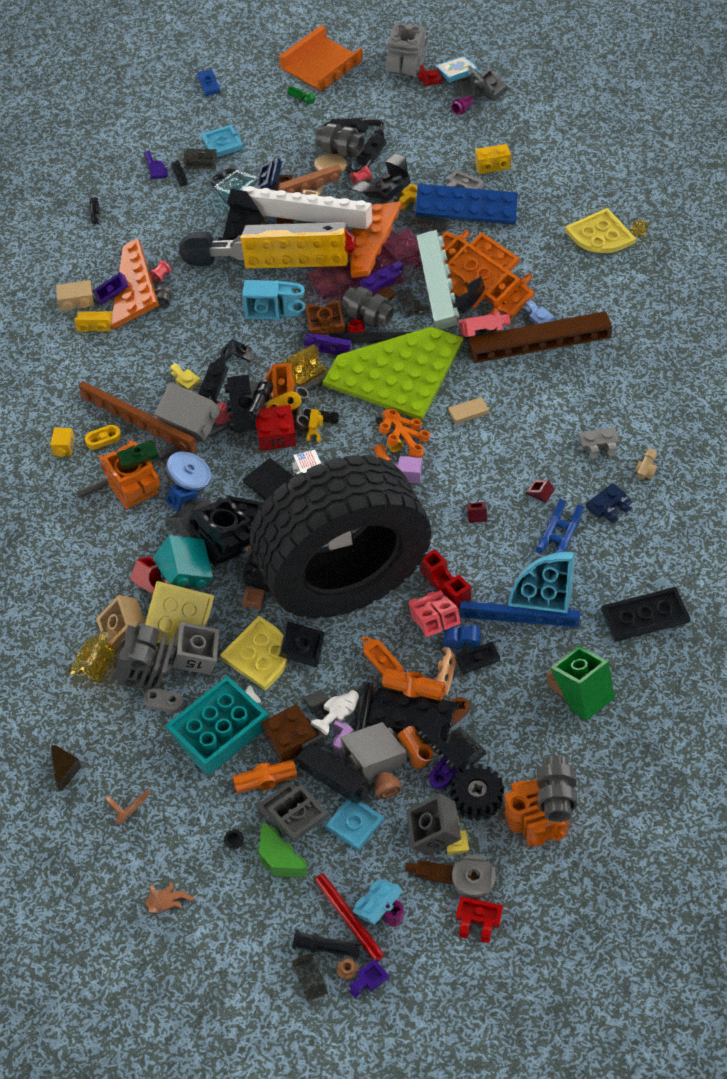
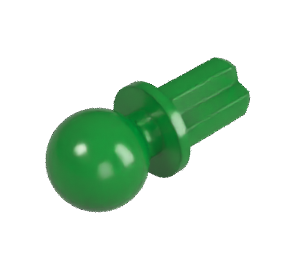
(307, 97)

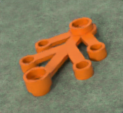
(392, 417)

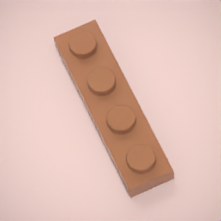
(312, 180)

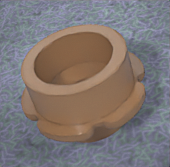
(347, 974)

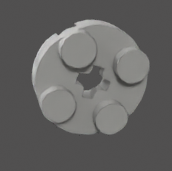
(467, 887)

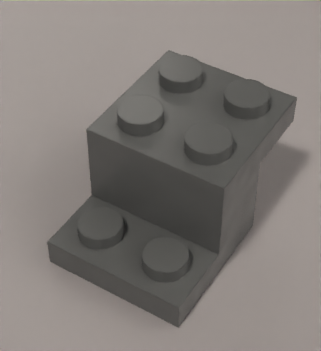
(292, 811)

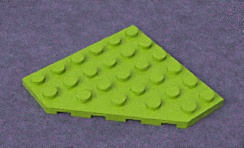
(397, 371)

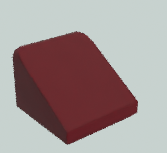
(540, 490)
(476, 512)

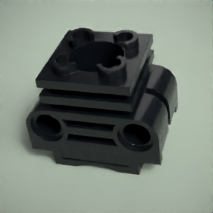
(222, 528)

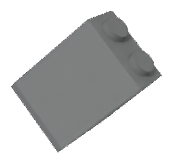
(187, 411)
(373, 751)

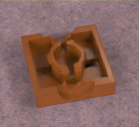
(325, 317)

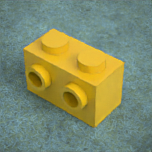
(492, 158)

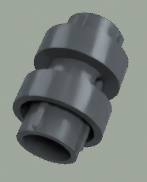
(344, 141)
(361, 303)
(557, 789)

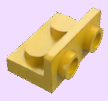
(93, 321)

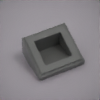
(316, 701)

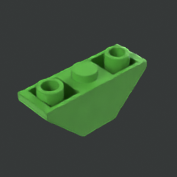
(279, 855)

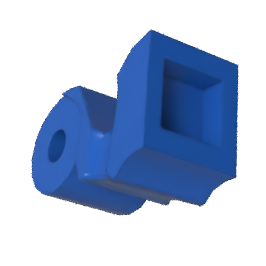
(457, 637)

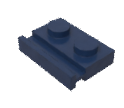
(269, 174)

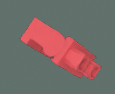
(488, 322)
(434, 611)

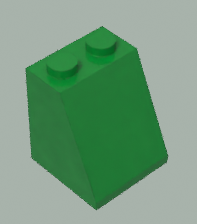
(584, 681)

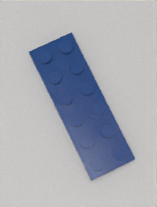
(466, 204)

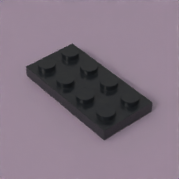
(645, 614)
(403, 711)

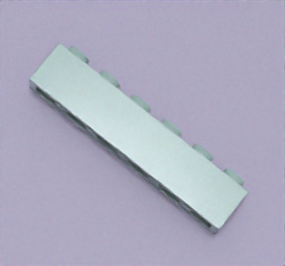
(437, 279)

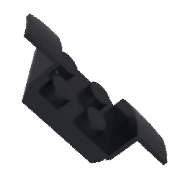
(390, 183)
(241, 213)

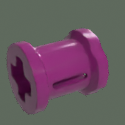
(389, 918)

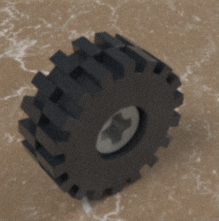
(474, 803)

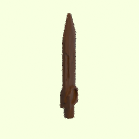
(434, 871)

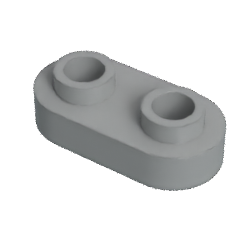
(162, 700)

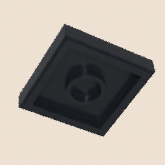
(301, 644)

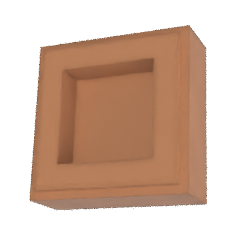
(253, 598)

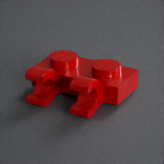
(478, 913)

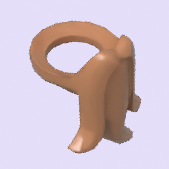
(123, 815)
(165, 899)

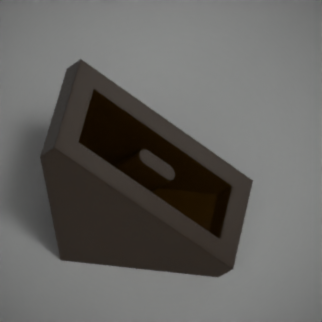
(65, 766)

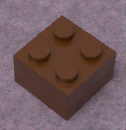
(288, 732)

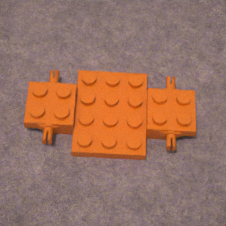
(494, 265)

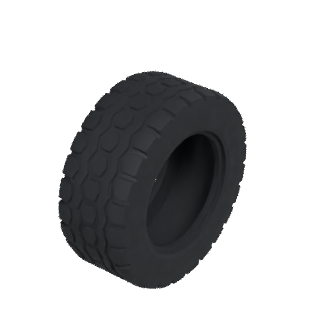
(324, 505)

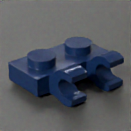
(605, 501)

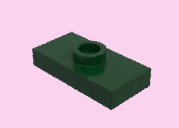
(137, 454)

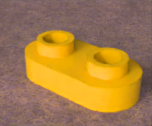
(283, 400)
(103, 437)

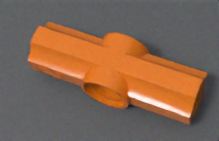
(413, 684)
(264, 776)

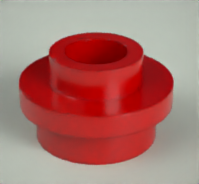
(356, 326)

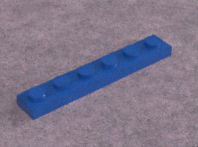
(507, 613)

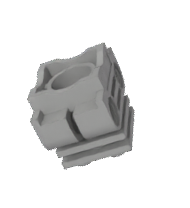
(406, 49)

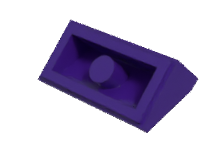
(111, 288)

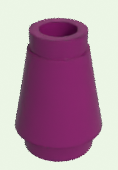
(460, 105)

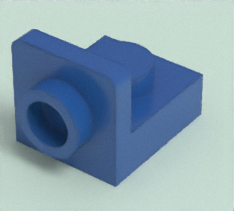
(178, 494)

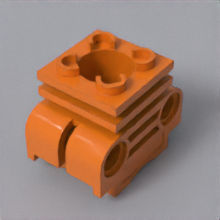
(131, 484)
(525, 816)

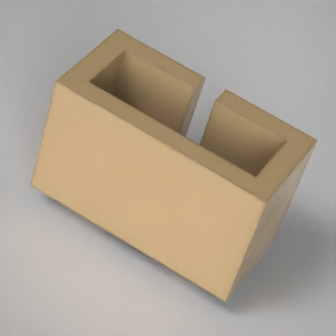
(75, 295)

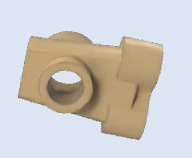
(646, 468)

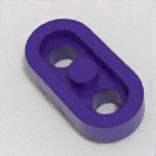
(444, 772)

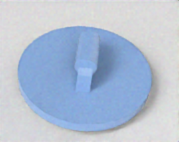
(188, 470)

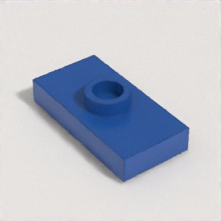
(208, 82)

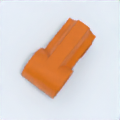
(415, 746)

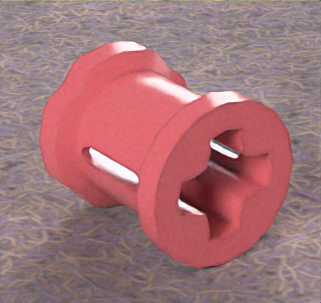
(361, 175)
(160, 271)

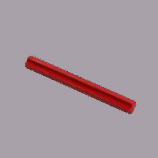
(349, 917)

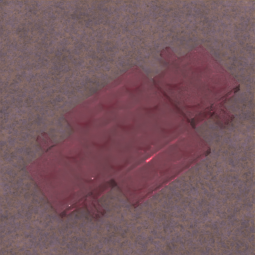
(336, 280)

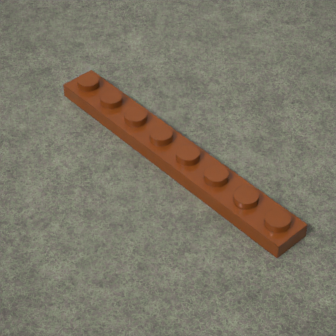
(137, 417)

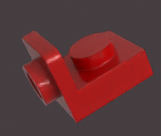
(429, 77)

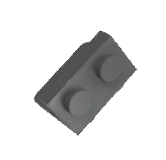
(490, 82)

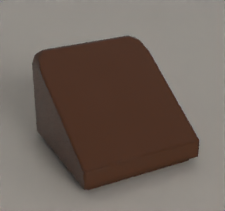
(386, 292)

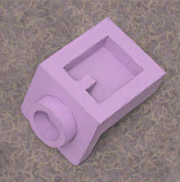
(340, 729)

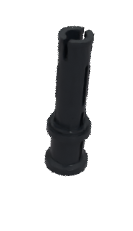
(260, 396)
(316, 943)

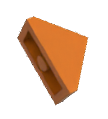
(282, 379)

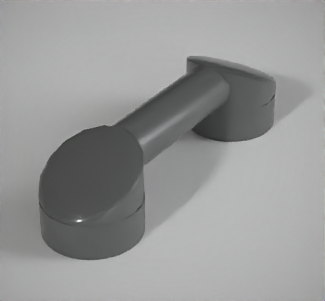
(301, 420)

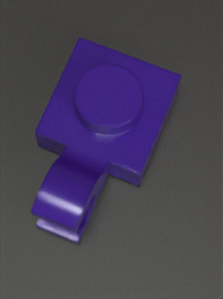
(369, 977)

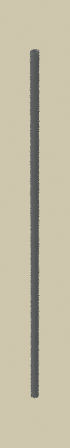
(102, 483)

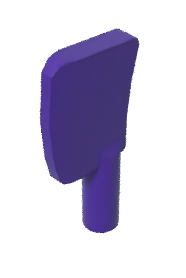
(156, 168)

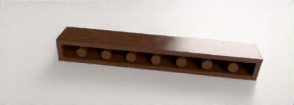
(540, 337)

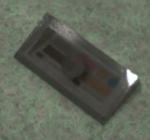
(200, 158)

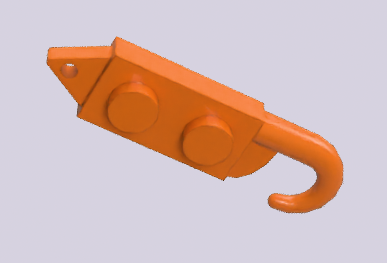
(380, 656)

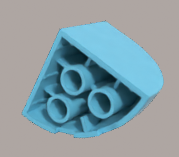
(545, 583)

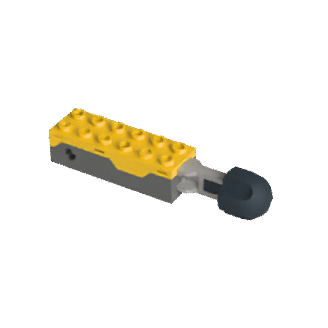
(275, 246)

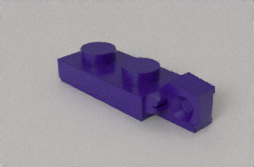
(382, 277)
(328, 344)

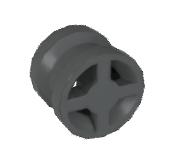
(163, 296)

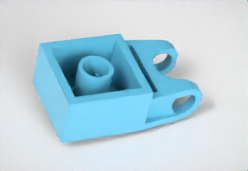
(271, 299)

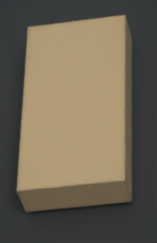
(468, 410)

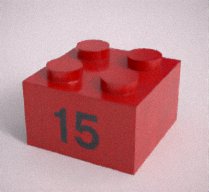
(275, 428)

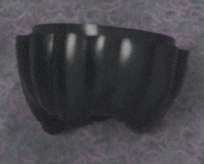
(233, 839)

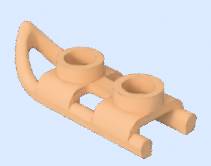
(446, 669)

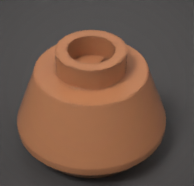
(386, 785)

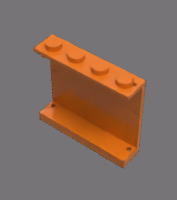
(319, 60)

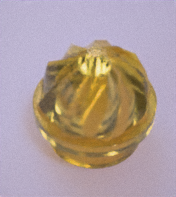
(639, 227)

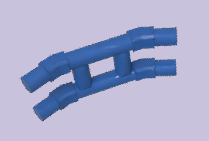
(556, 521)

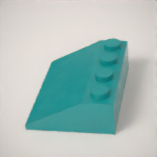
(217, 725)

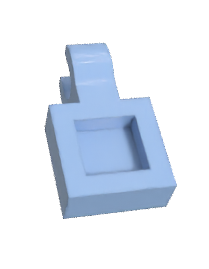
(537, 315)

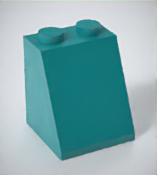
(184, 562)

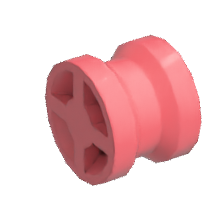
(224, 415)

